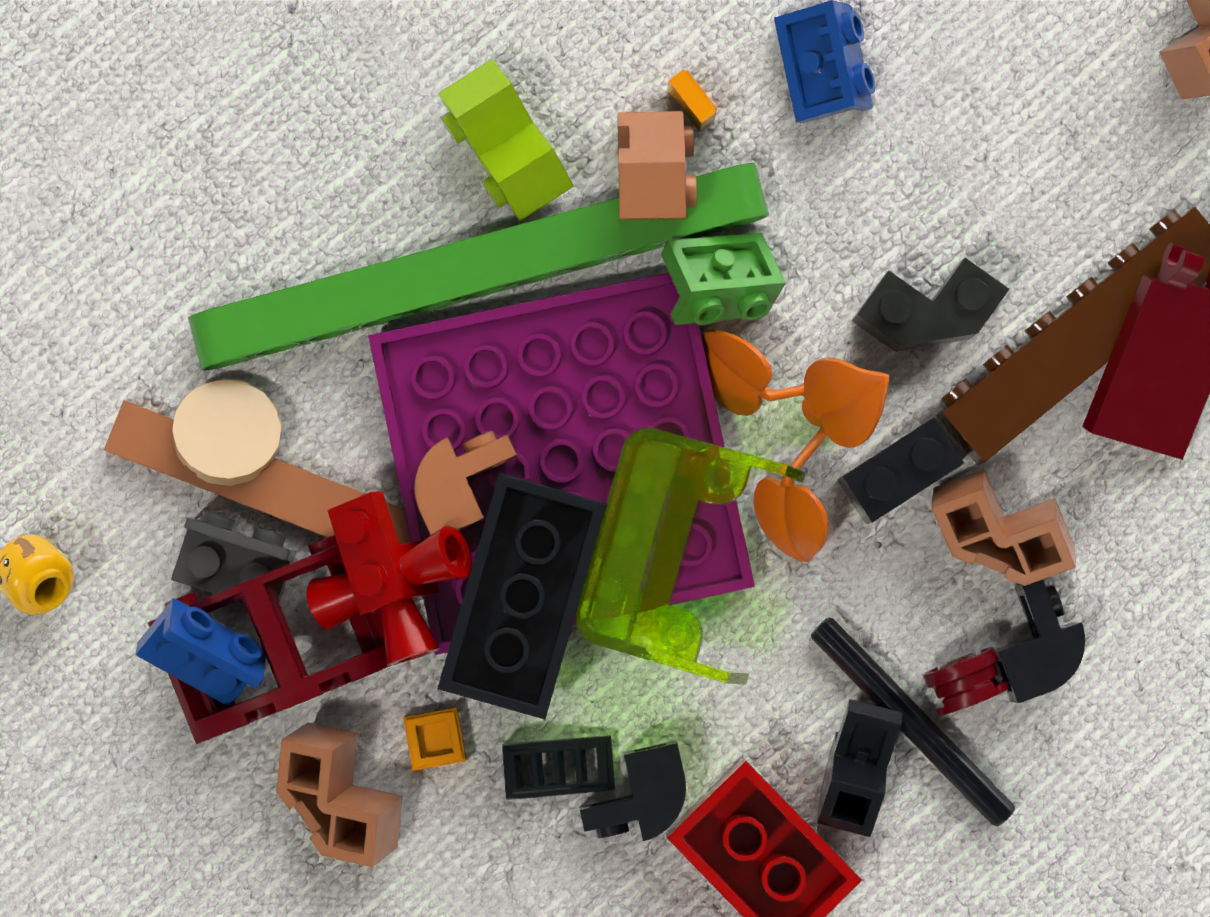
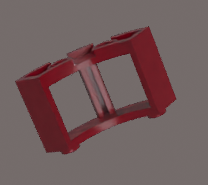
(211, 718)

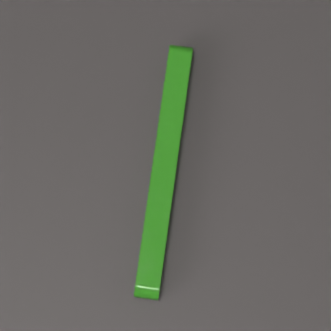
(463, 271)

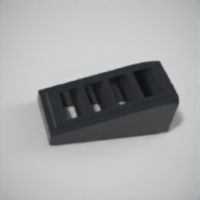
(512, 767)

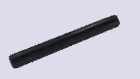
(915, 722)

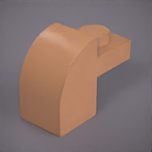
(443, 484)

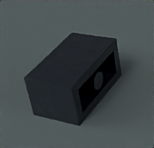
(900, 471)

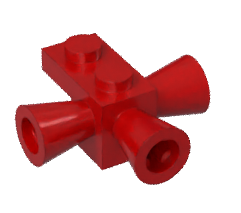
(386, 575)

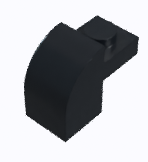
(1050, 655)
(858, 768)
(657, 795)

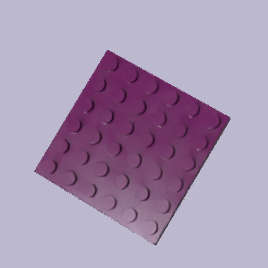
(568, 390)

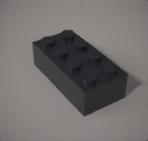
(522, 596)

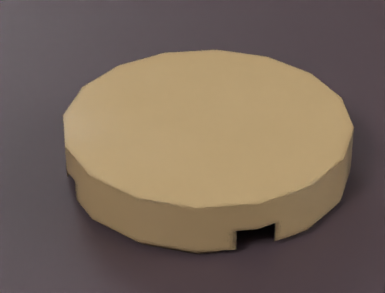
(226, 432)

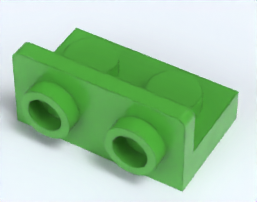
(722, 278)

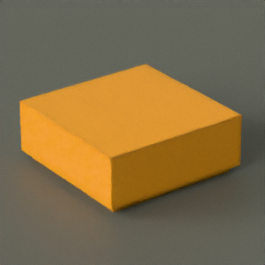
(692, 99)
(434, 738)

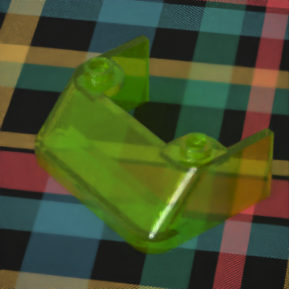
(644, 543)

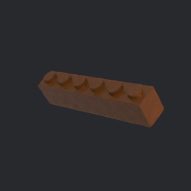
(1065, 347)

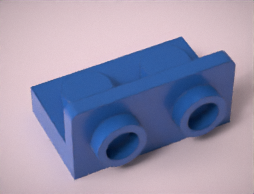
(824, 61)
(202, 652)

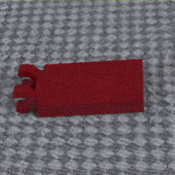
(1159, 362)

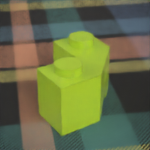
(505, 141)

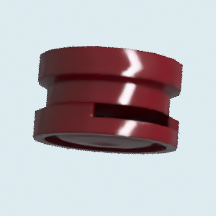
(965, 681)

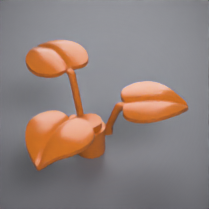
(837, 398)

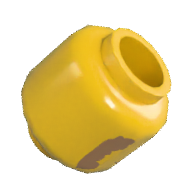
(34, 574)

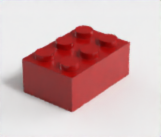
(760, 850)

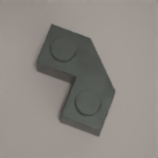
(909, 320)

